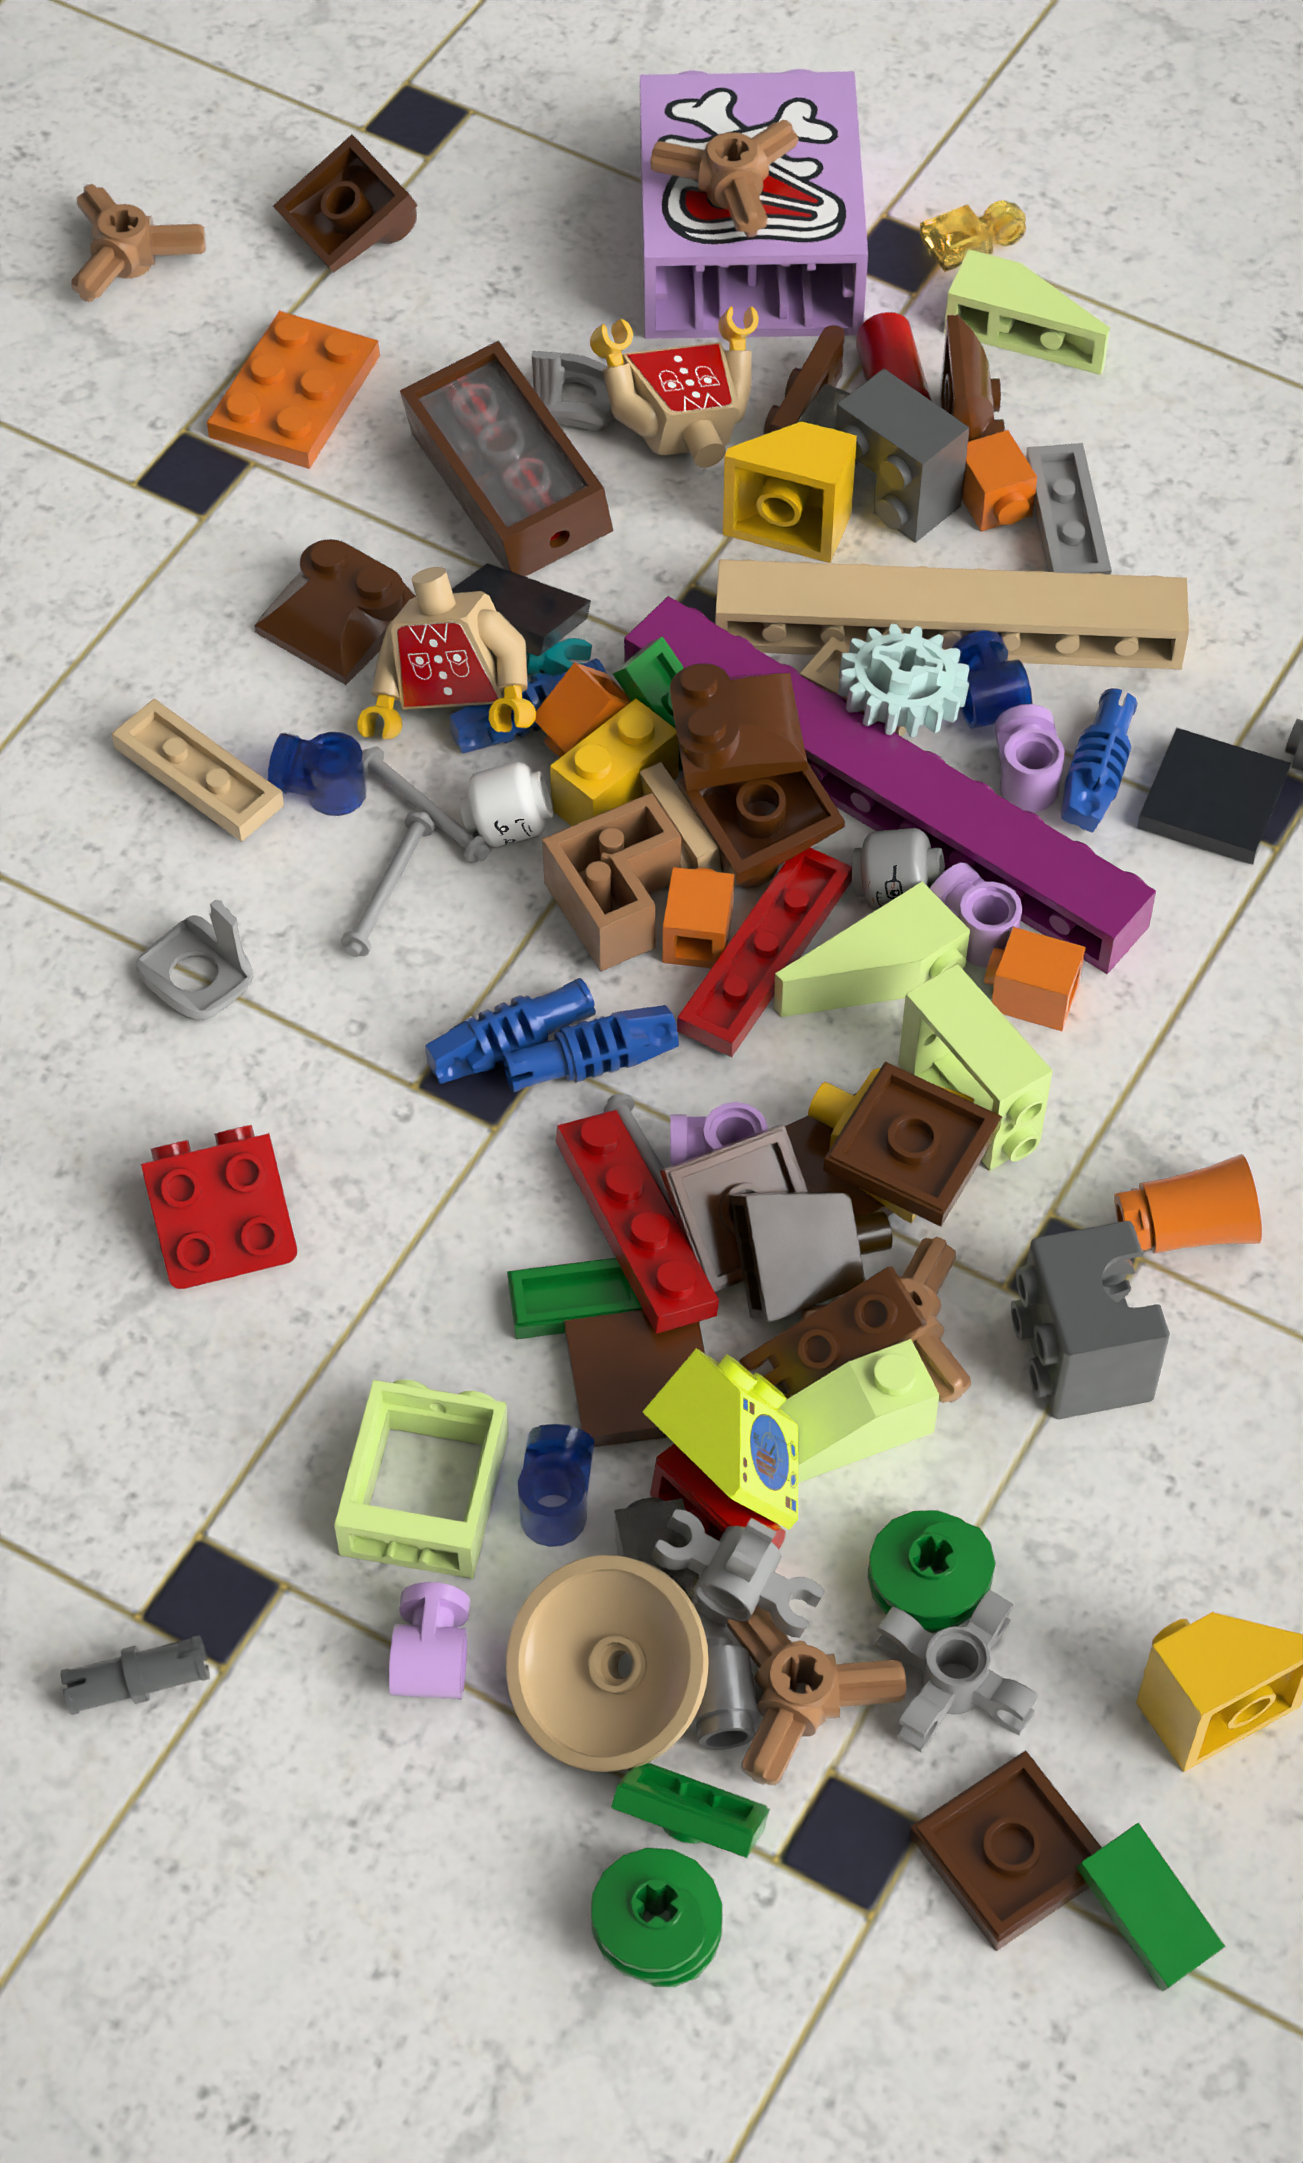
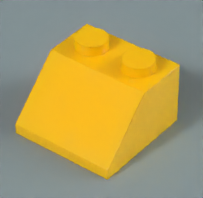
(791, 489)
(1218, 1683)

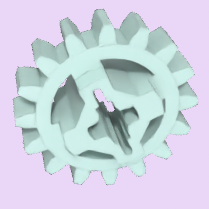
(903, 680)

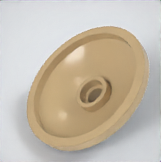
(568, 1655)

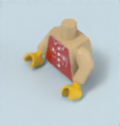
(681, 394)
(449, 654)

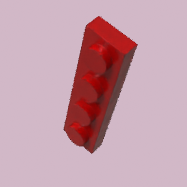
(765, 943)
(636, 1222)

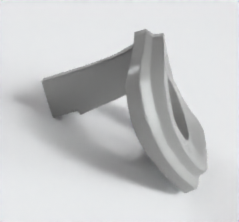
(554, 370)
(198, 937)

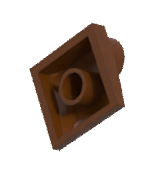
(348, 205)
(966, 381)
(335, 609)
(735, 726)
(764, 821)

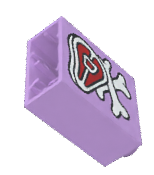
(814, 250)

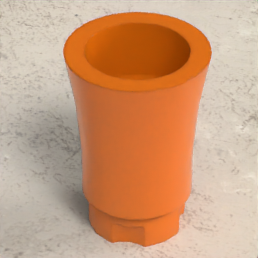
(1195, 1208)

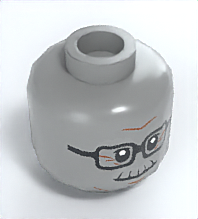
(894, 864)

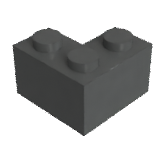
(912, 450)

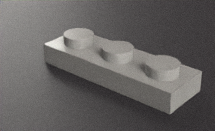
(1068, 510)

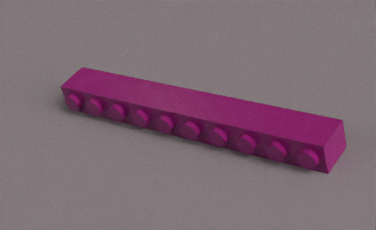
(899, 786)

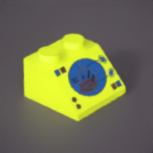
(733, 1433)

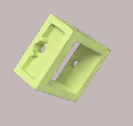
(968, 1046)
(410, 1537)

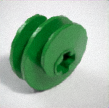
(938, 1543)
(657, 1950)

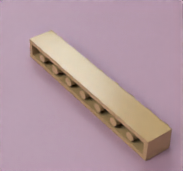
(1037, 613)

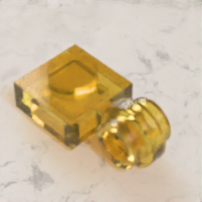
(958, 230)

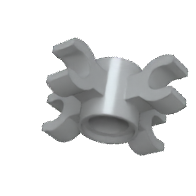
(737, 1573)
(909, 1643)

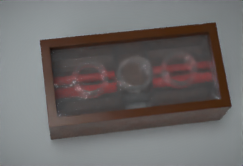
(507, 460)

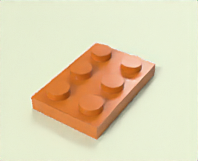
(293, 389)

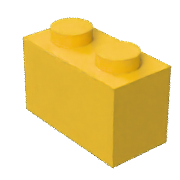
(608, 763)

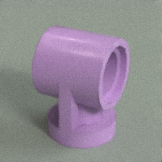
(1029, 757)
(977, 905)
(722, 1126)
(432, 1652)

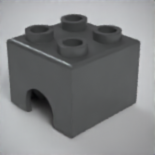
(1083, 1335)

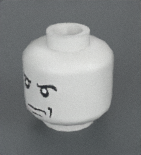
(507, 804)

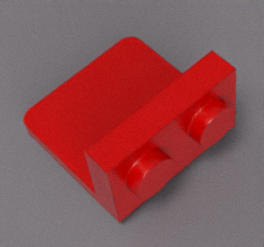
(219, 1208)

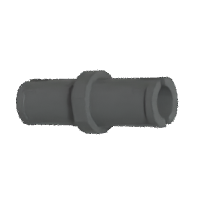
(134, 1674)

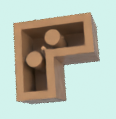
(605, 876)

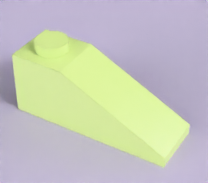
(1025, 313)
(876, 957)
(863, 1409)

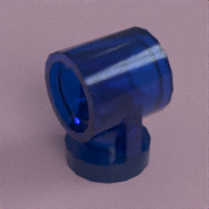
(992, 680)
(324, 769)
(555, 1464)

